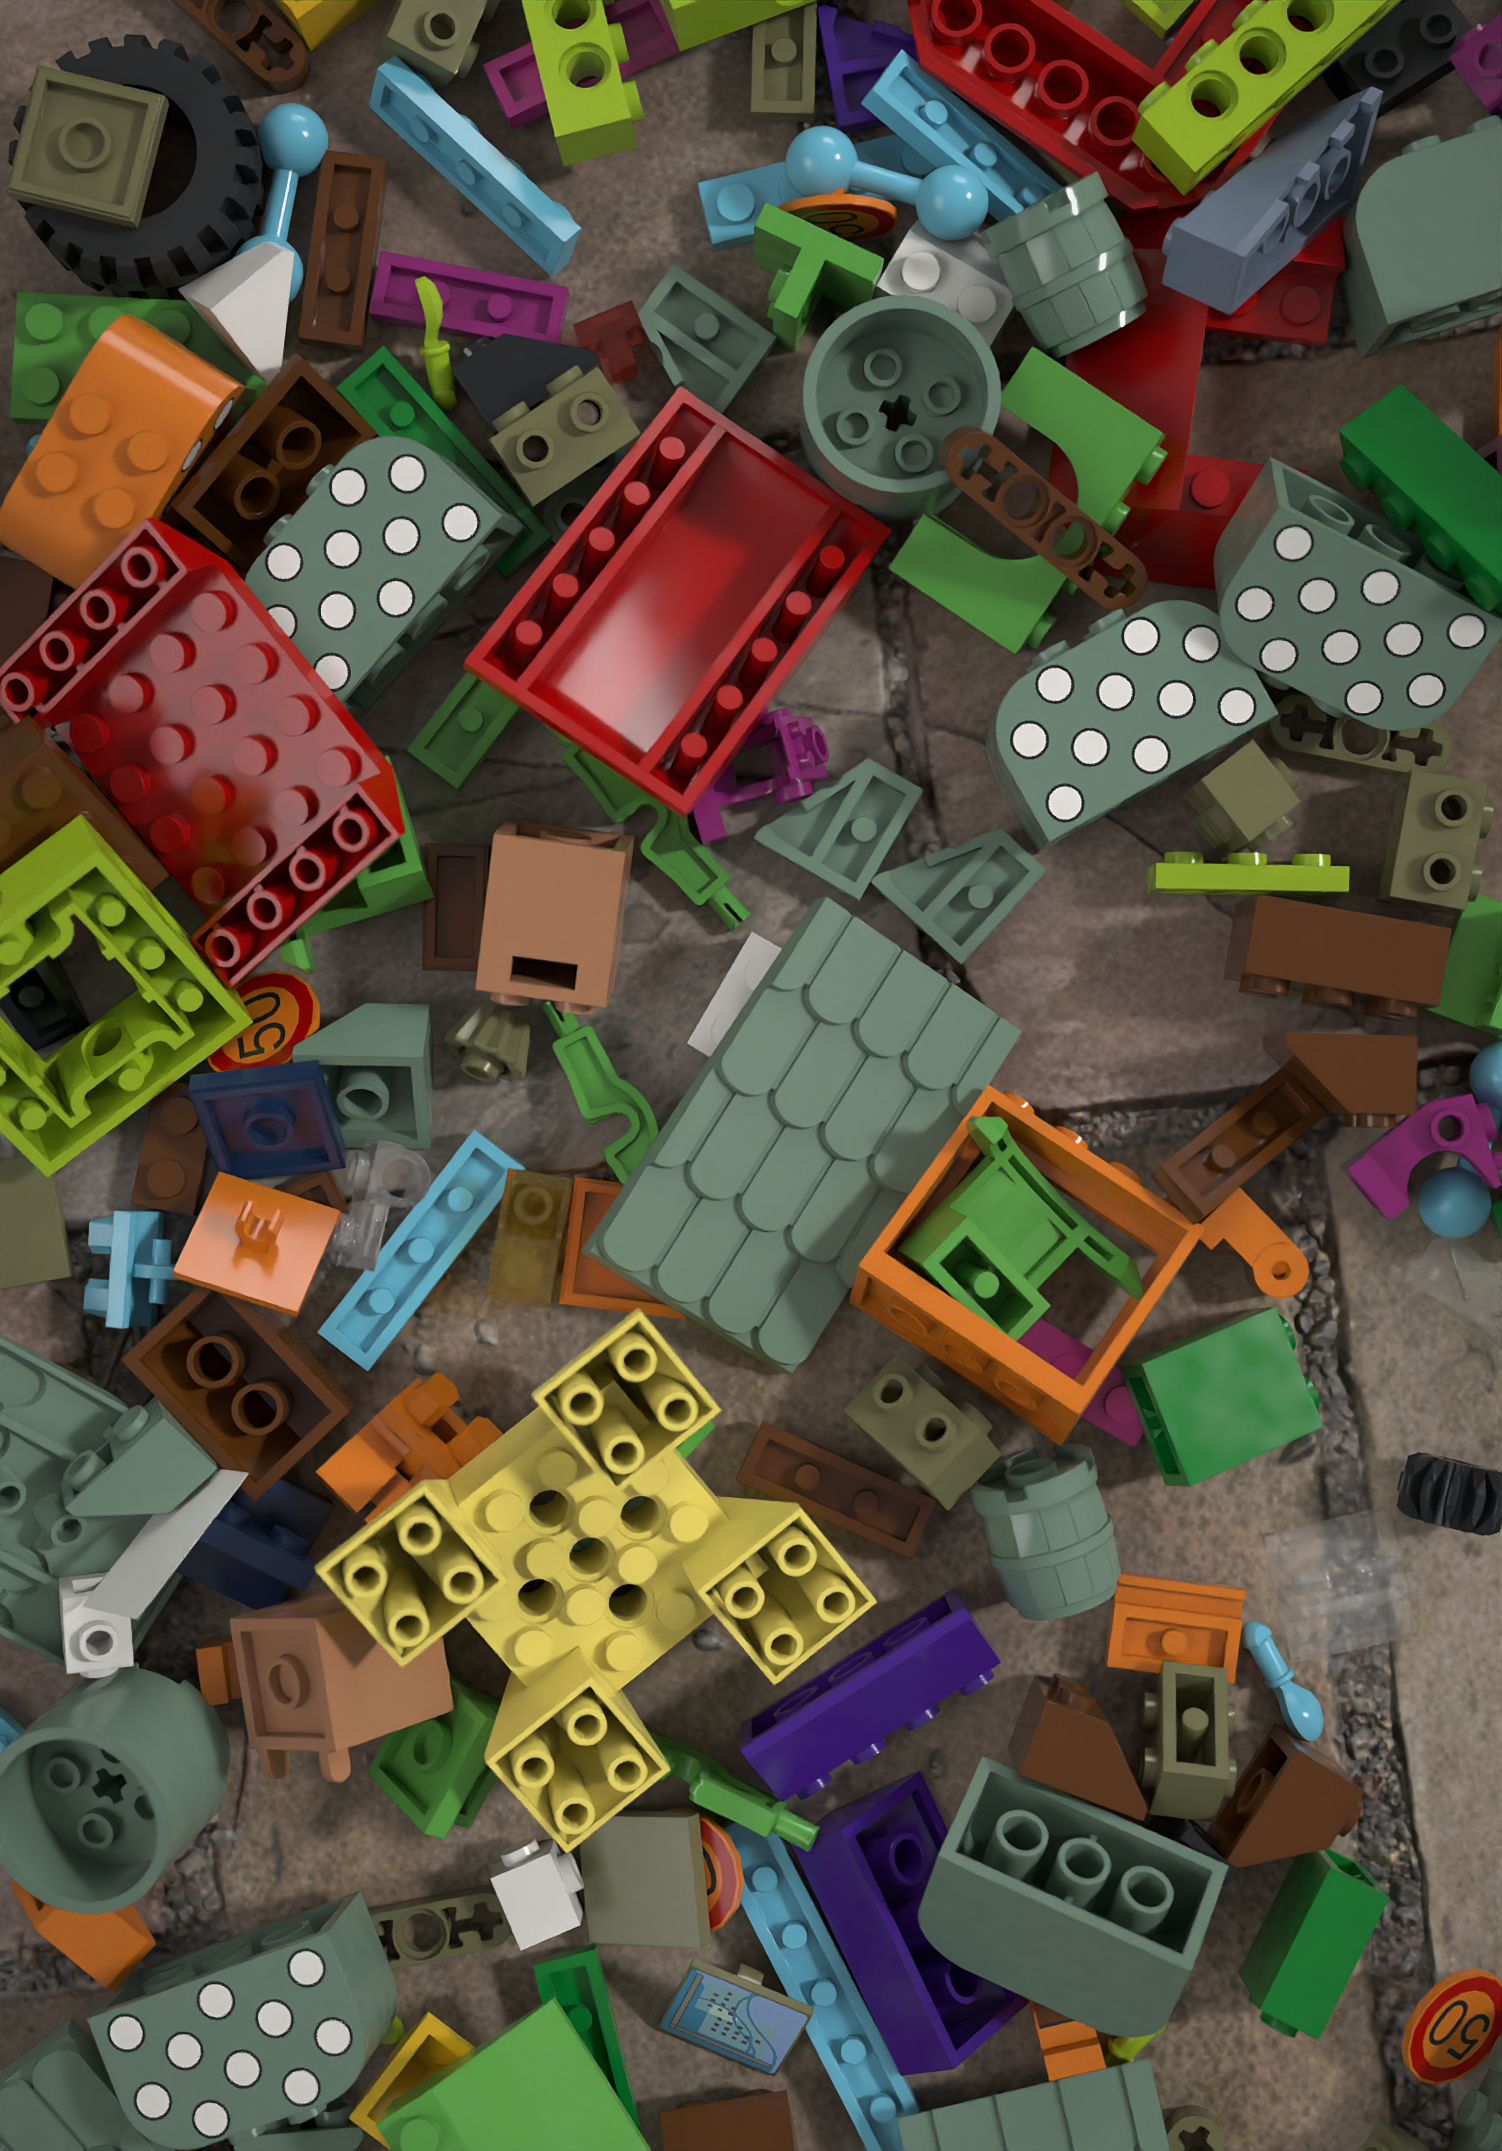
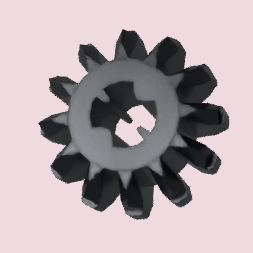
(1451, 1494)

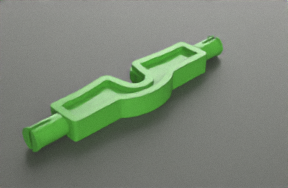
(667, 844)
(602, 1092)
(732, 1796)

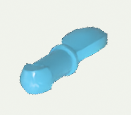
(1297, 1705)

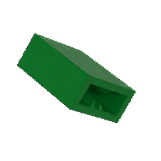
(1222, 1396)
(1311, 1941)

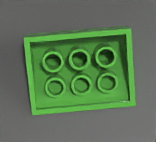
(516, 2092)

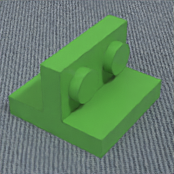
(807, 267)
(1474, 969)
(439, 1764)

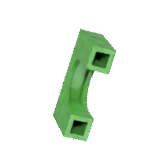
(1108, 454)

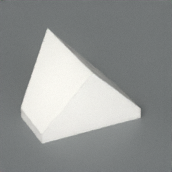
(248, 305)

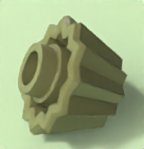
(490, 1043)

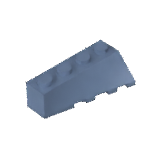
(1271, 206)

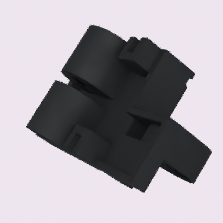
(1400, 52)

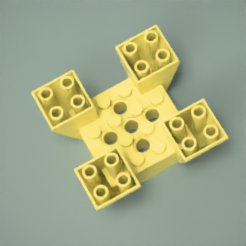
(473, 1540)

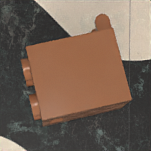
(557, 900)
(327, 1684)

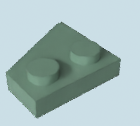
(703, 340)
(844, 827)
(962, 890)

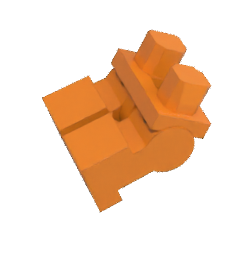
(409, 1433)

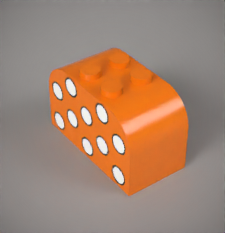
(118, 449)

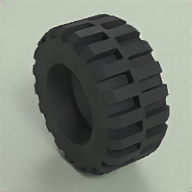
(210, 213)

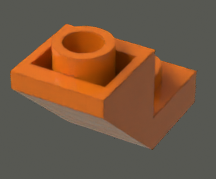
(100, 1944)

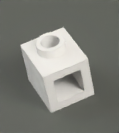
(92, 1640)
(538, 1890)

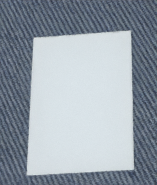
(161, 1548)

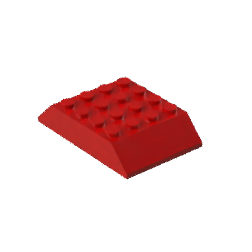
(680, 602)

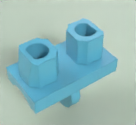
(137, 1268)

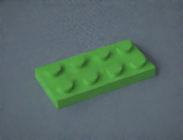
(61, 329)

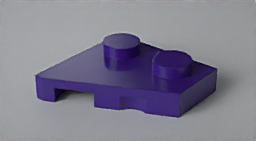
(854, 61)

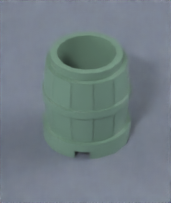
(1069, 267)
(1048, 1532)

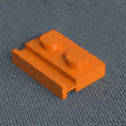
(1173, 1622)

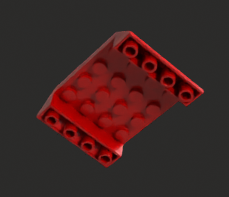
(210, 740)

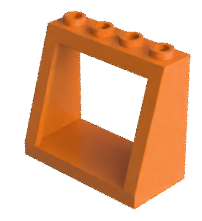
(972, 1345)

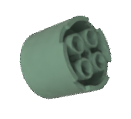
(888, 359)
(110, 1789)

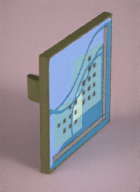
(735, 2015)

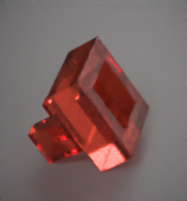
(610, 338)

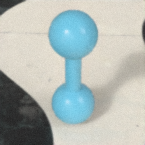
(292, 146)
(947, 202)
(1455, 1198)

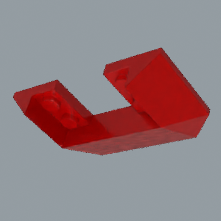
(1073, 87)
(1155, 372)

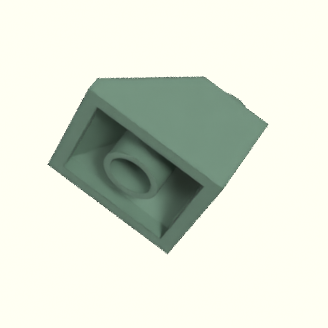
(378, 1073)

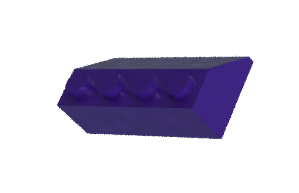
(867, 1697)
(870, 1883)

